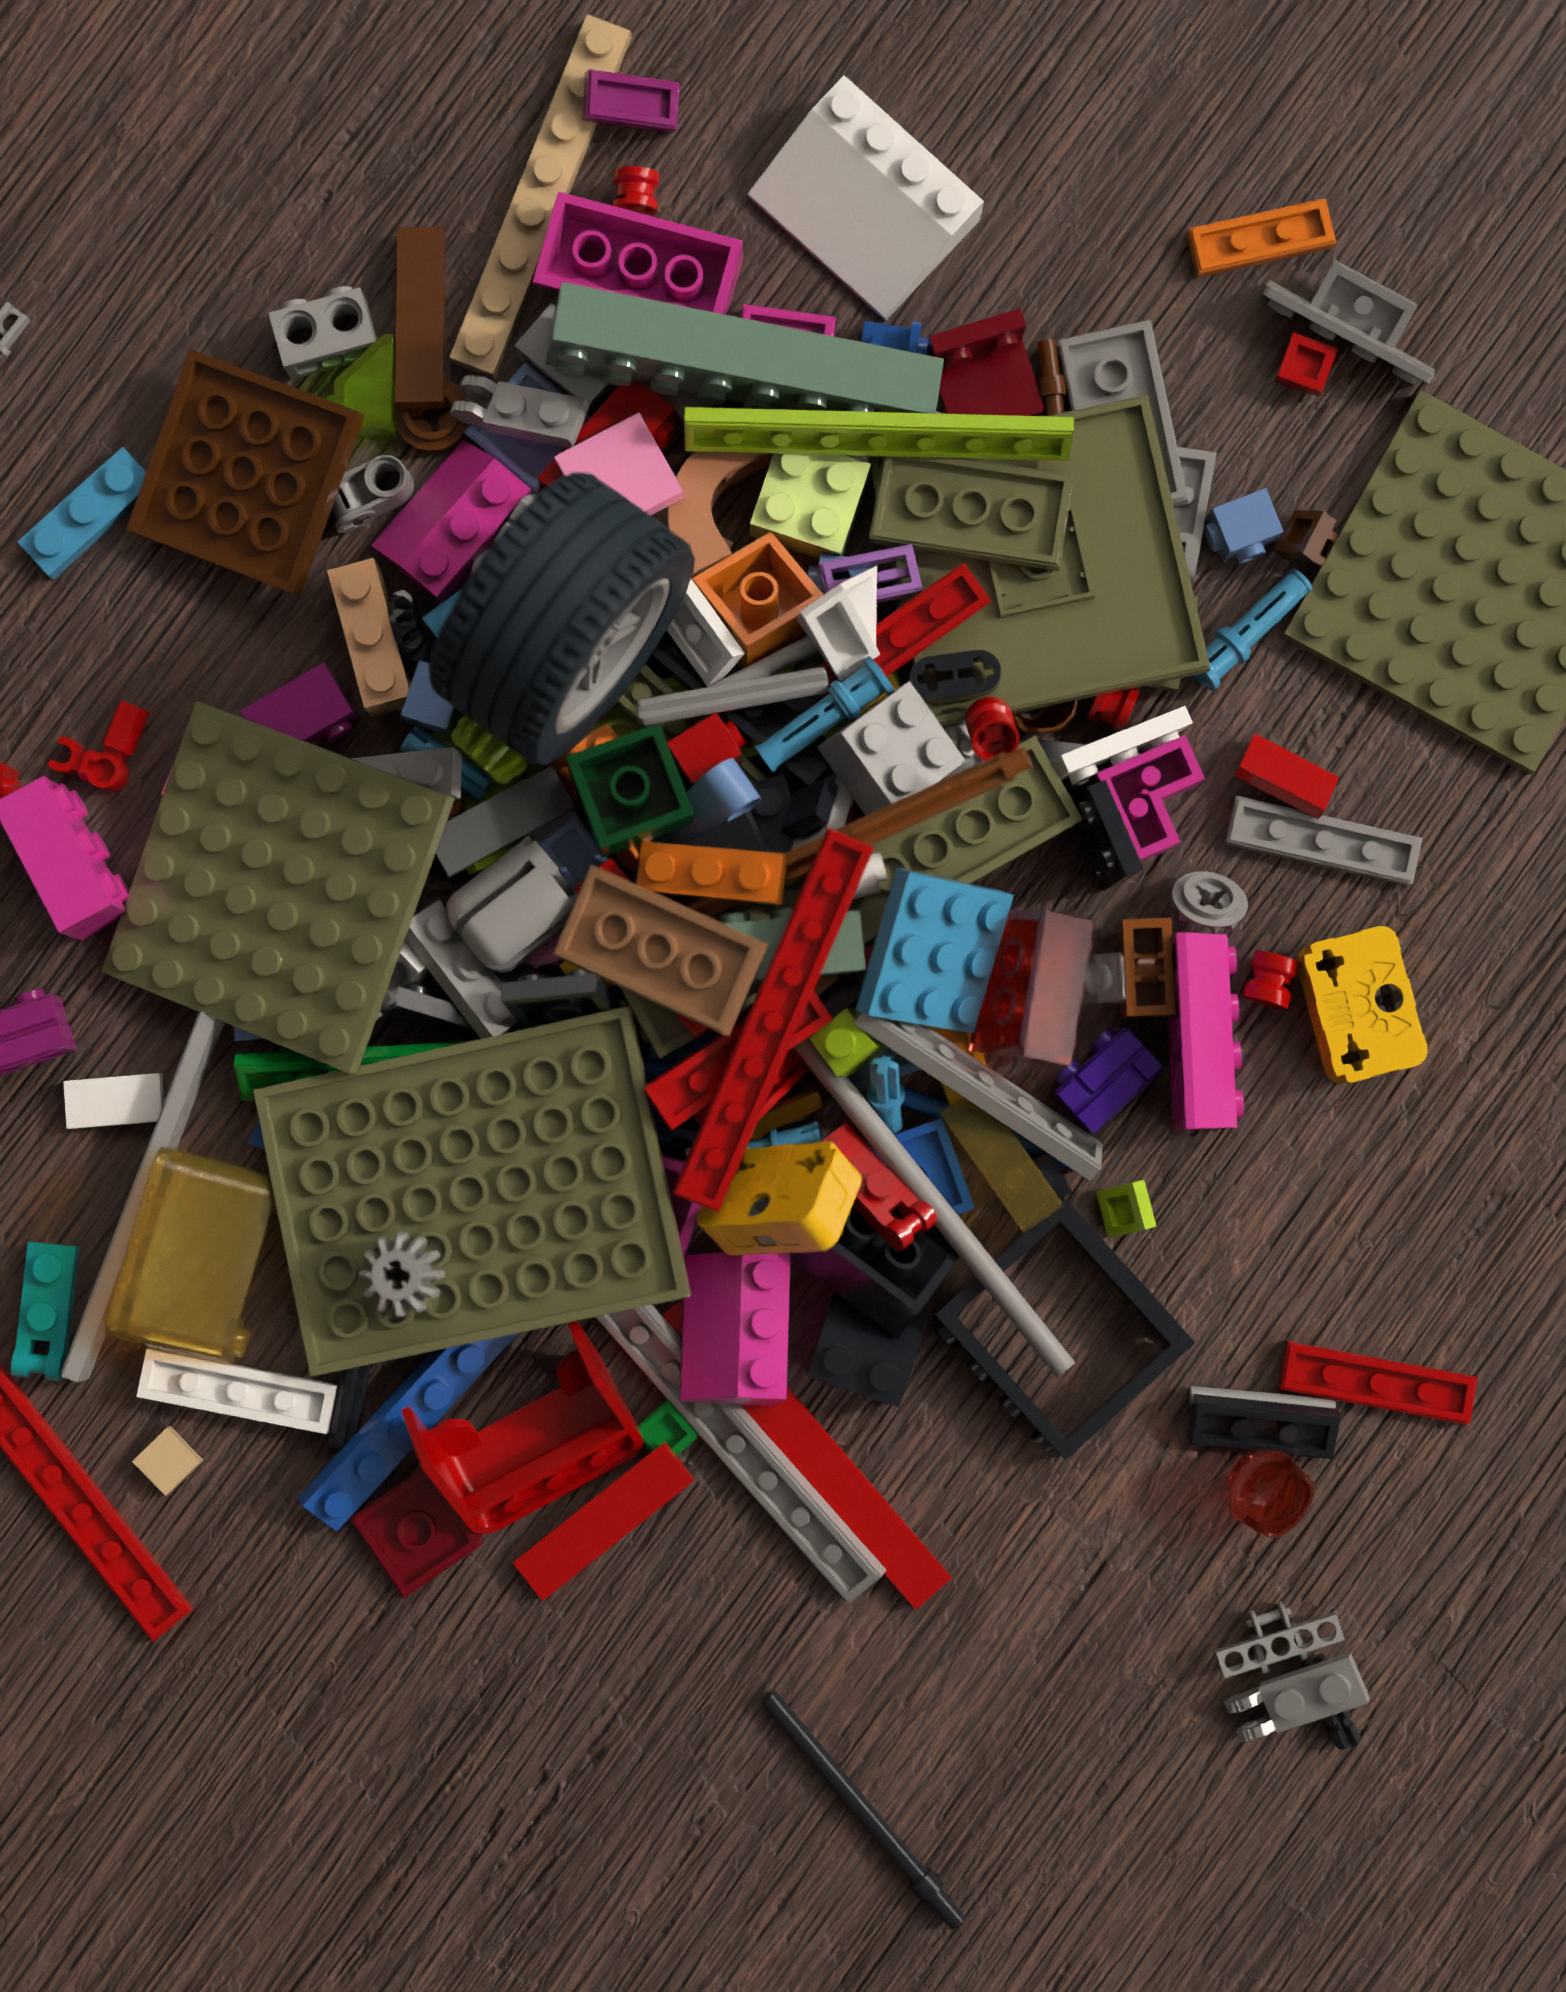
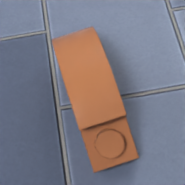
(703, 481)

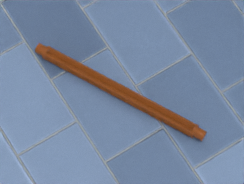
(897, 817)

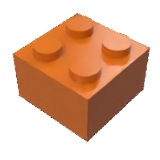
(759, 597)

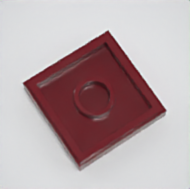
(415, 1533)

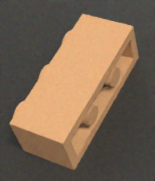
(369, 636)

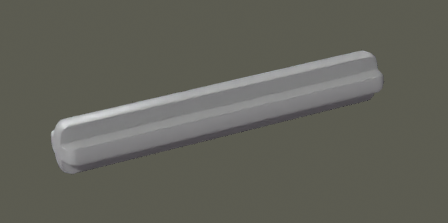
(732, 696)

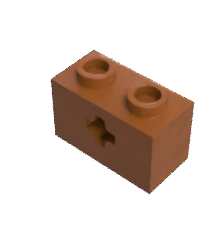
(1148, 968)

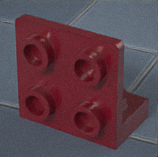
(987, 368)

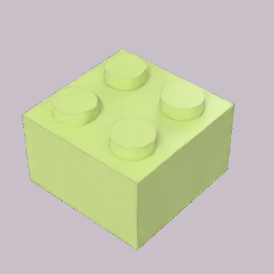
(810, 501)

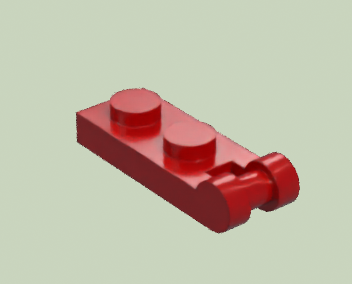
(882, 1192)

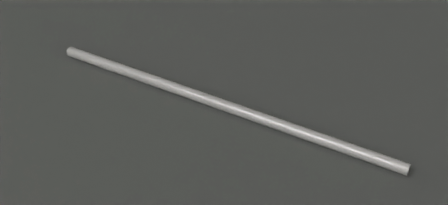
(948, 1221)

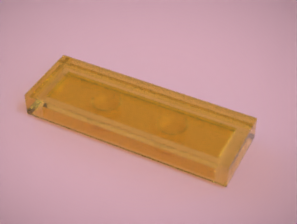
(1002, 1163)

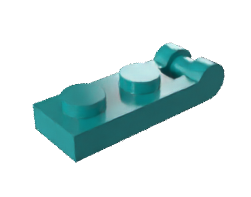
(46, 1309)

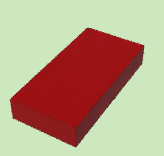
(1286, 776)

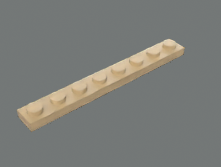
(549, 170)

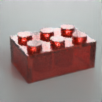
(1035, 989)

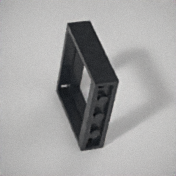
(1014, 1398)

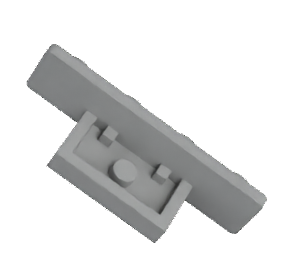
(1359, 312)

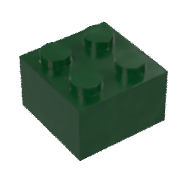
(630, 790)

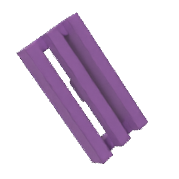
(910, 571)

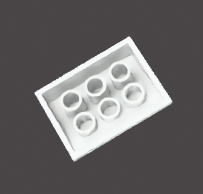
(866, 198)

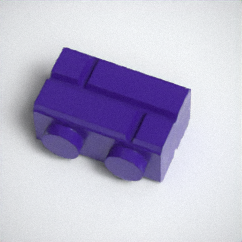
(1107, 1079)

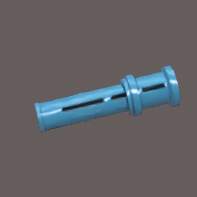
(1234, 643)
(844, 701)

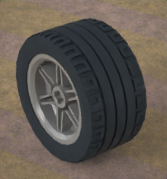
(560, 617)

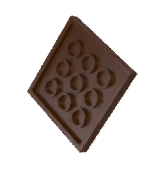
(245, 472)

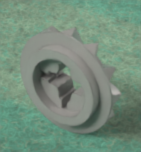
(1209, 889)

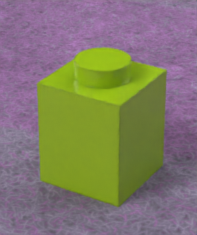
(846, 1045)

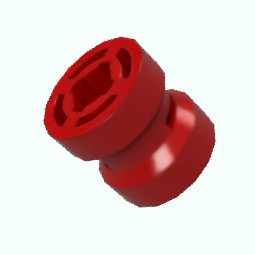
(991, 727)
(1272, 976)

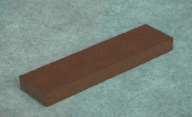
(420, 318)

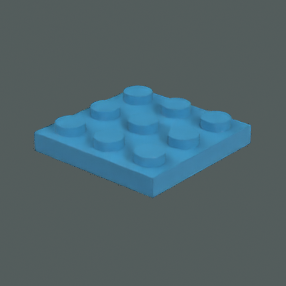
(934, 951)

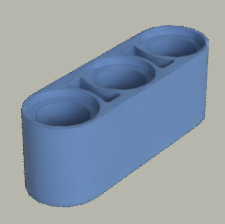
(715, 800)

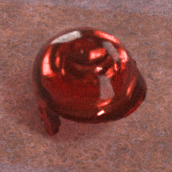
(1269, 1492)

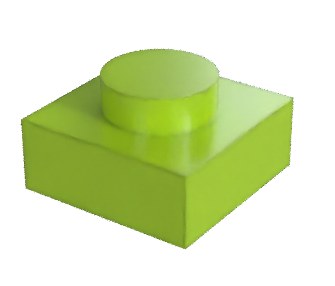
(1126, 1208)

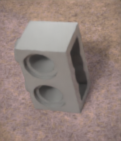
(327, 345)

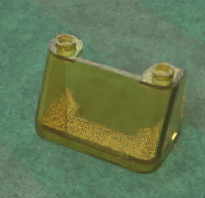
(192, 1256)

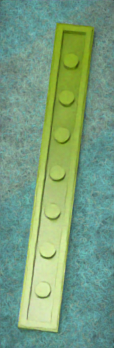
(878, 434)

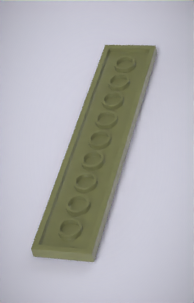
(951, 845)

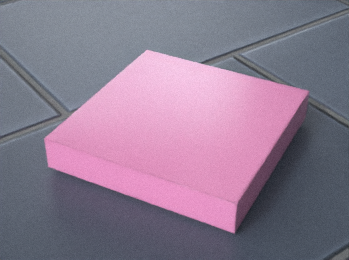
(628, 462)

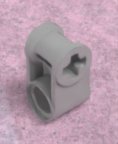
(364, 496)

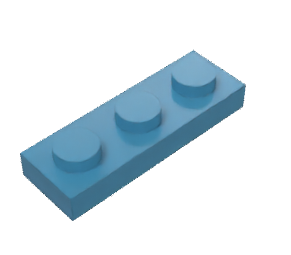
(85, 514)

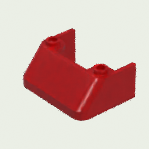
(535, 1451)

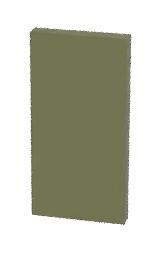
(973, 509)

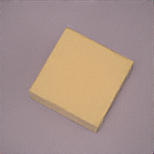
(167, 1460)

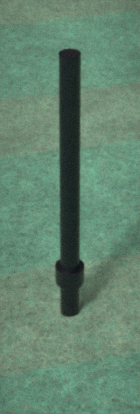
(924, 1882)

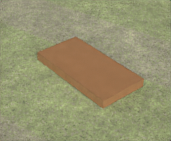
(660, 950)

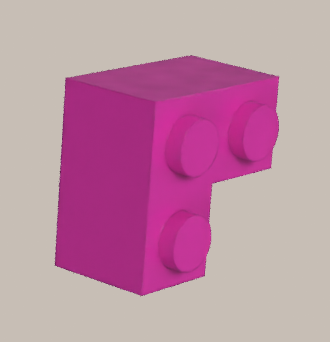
(1143, 785)

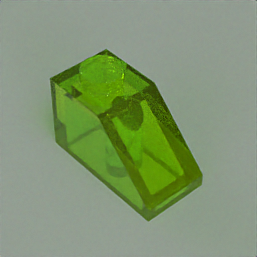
(370, 389)

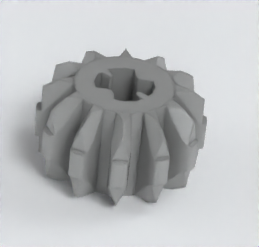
(394, 1290)

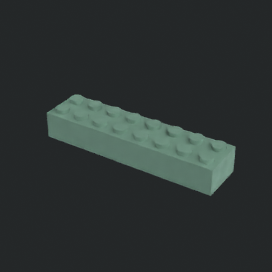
(732, 357)

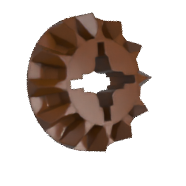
(421, 434)

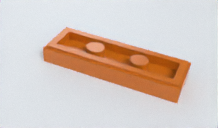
(1261, 238)

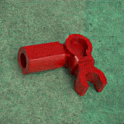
(109, 768)

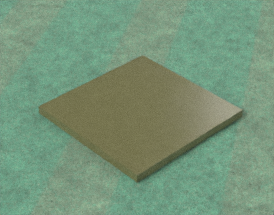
(1123, 590)

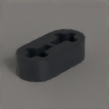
(953, 665)

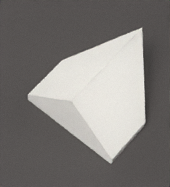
(845, 623)

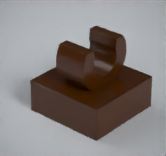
(1306, 537)

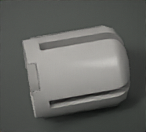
(512, 907)

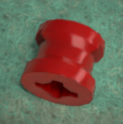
(636, 189)
(1113, 708)

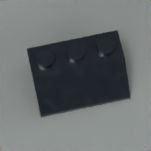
(878, 1279)

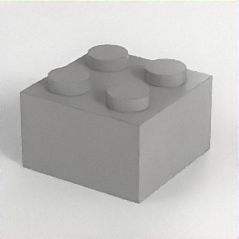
(891, 751)

